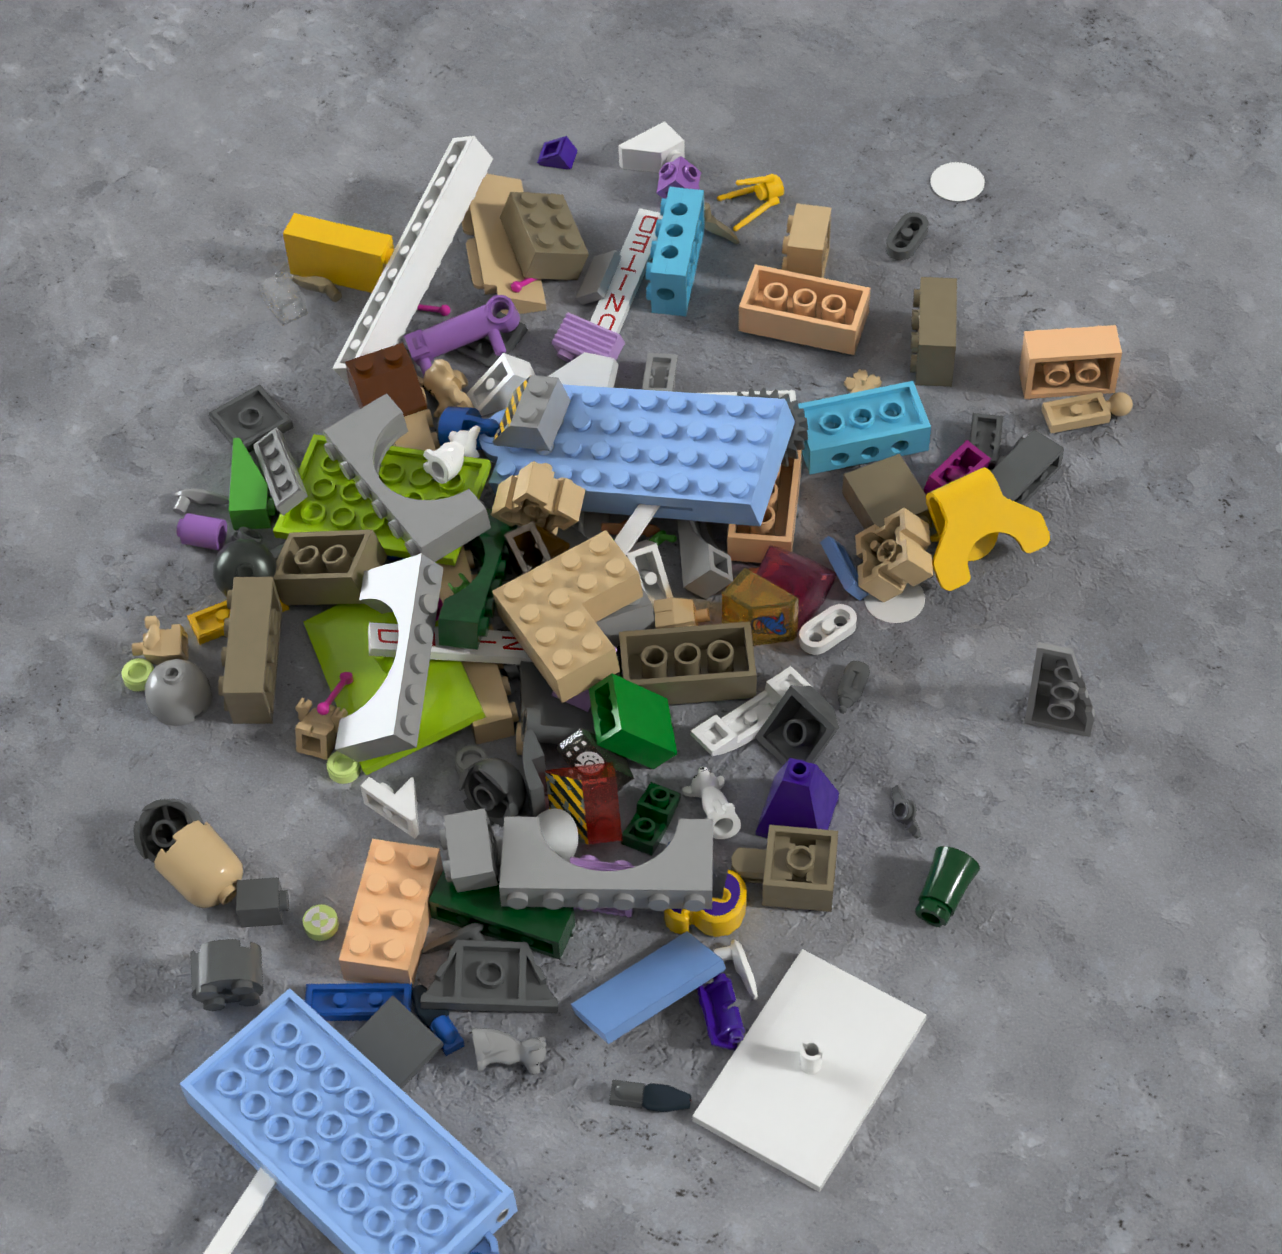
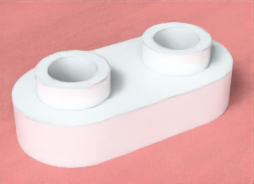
(825, 630)

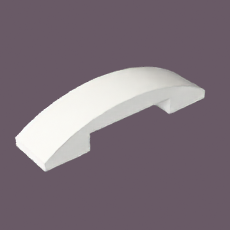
(743, 723)

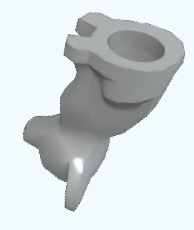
(500, 1047)

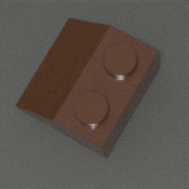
(386, 372)

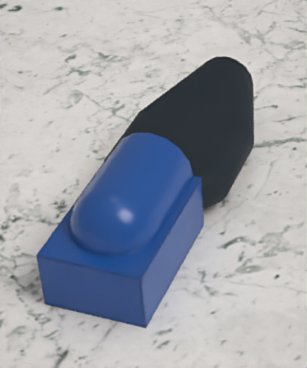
(438, 1022)

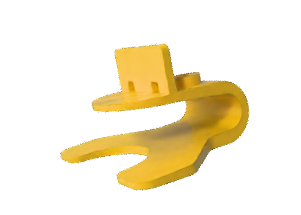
(968, 522)

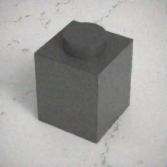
(261, 902)

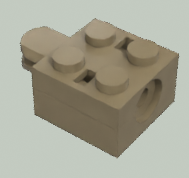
(794, 869)

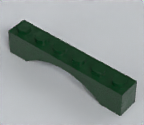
(467, 613)

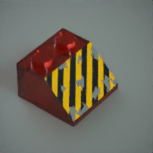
(590, 799)

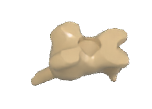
(445, 386)

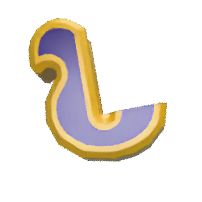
(721, 919)

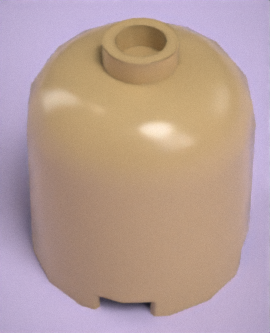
(201, 866)

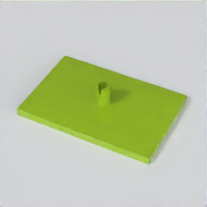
(338, 506)
(342, 646)

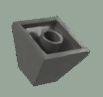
(799, 725)

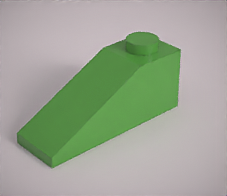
(249, 493)

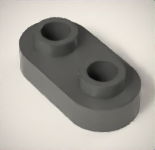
(907, 236)

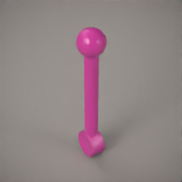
(517, 286)
(444, 310)
(345, 678)

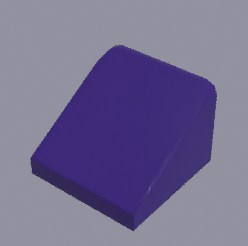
(558, 153)

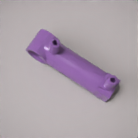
(463, 330)

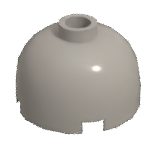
(177, 692)

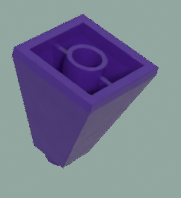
(799, 798)

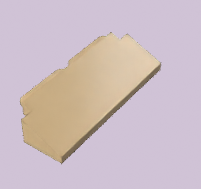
(490, 252)

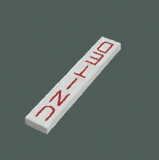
(628, 276)
(495, 648)

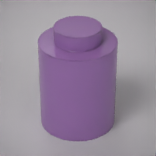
(202, 531)

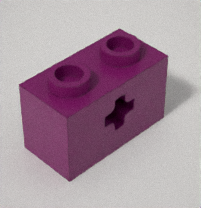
(960, 463)

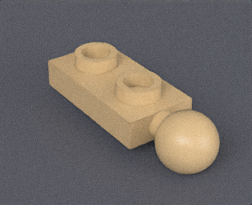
(1084, 411)

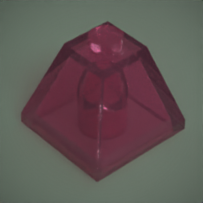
(799, 577)

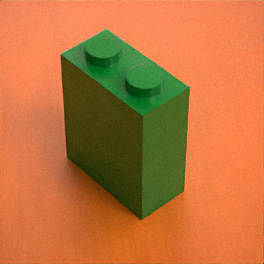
(632, 721)

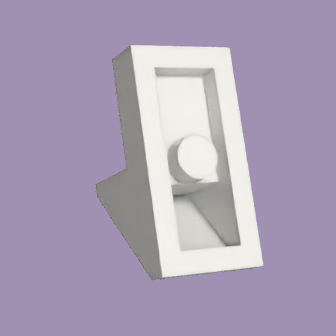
(396, 807)

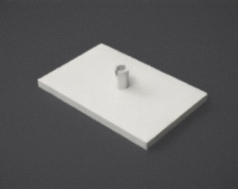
(809, 1069)

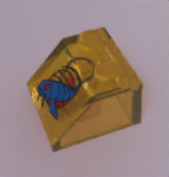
(766, 606)

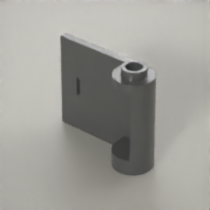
(546, 714)

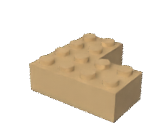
(557, 610)

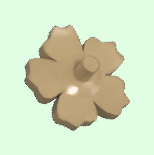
(862, 382)

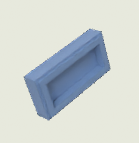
(843, 567)

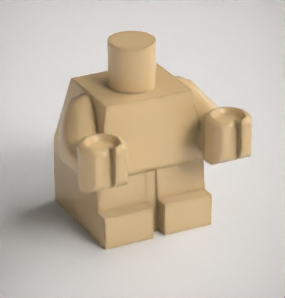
(678, 613)
(162, 644)
(316, 732)

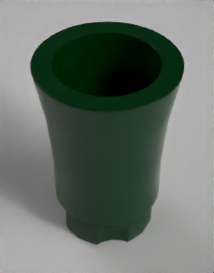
(945, 885)

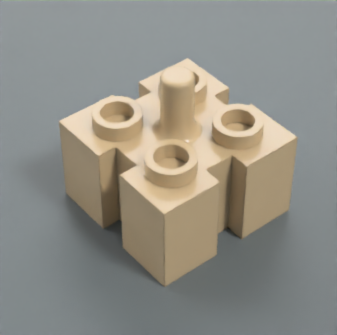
(539, 499)
(894, 555)

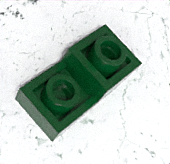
(651, 818)

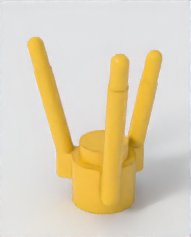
(766, 188)

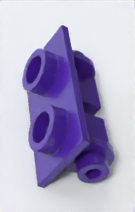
(722, 1024)

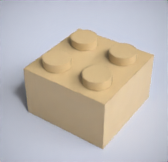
(808, 240)

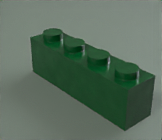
(542, 928)

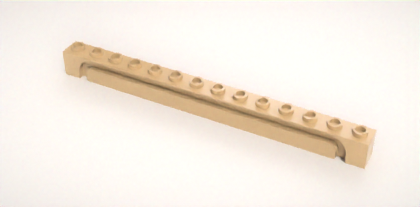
(485, 677)

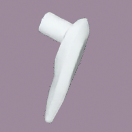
(741, 964)

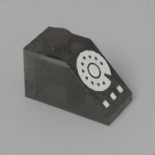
(582, 750)

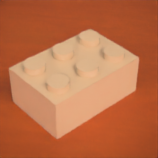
(1070, 361)

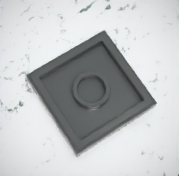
(250, 417)
(396, 1042)

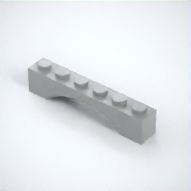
(703, 562)

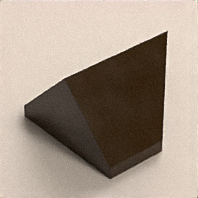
(532, 546)

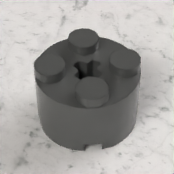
(226, 974)

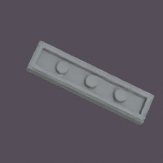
(280, 471)

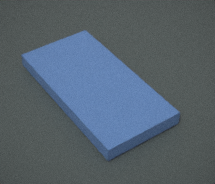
(648, 987)

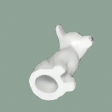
(449, 458)
(714, 803)

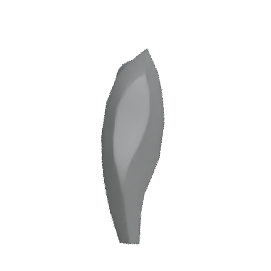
(197, 496)

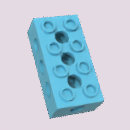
(675, 251)
(864, 427)

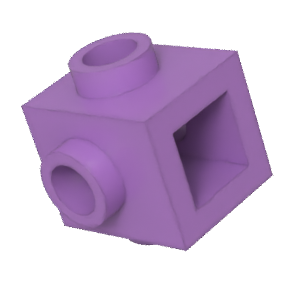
(677, 174)

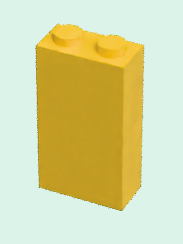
(336, 251)

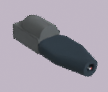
(651, 1096)

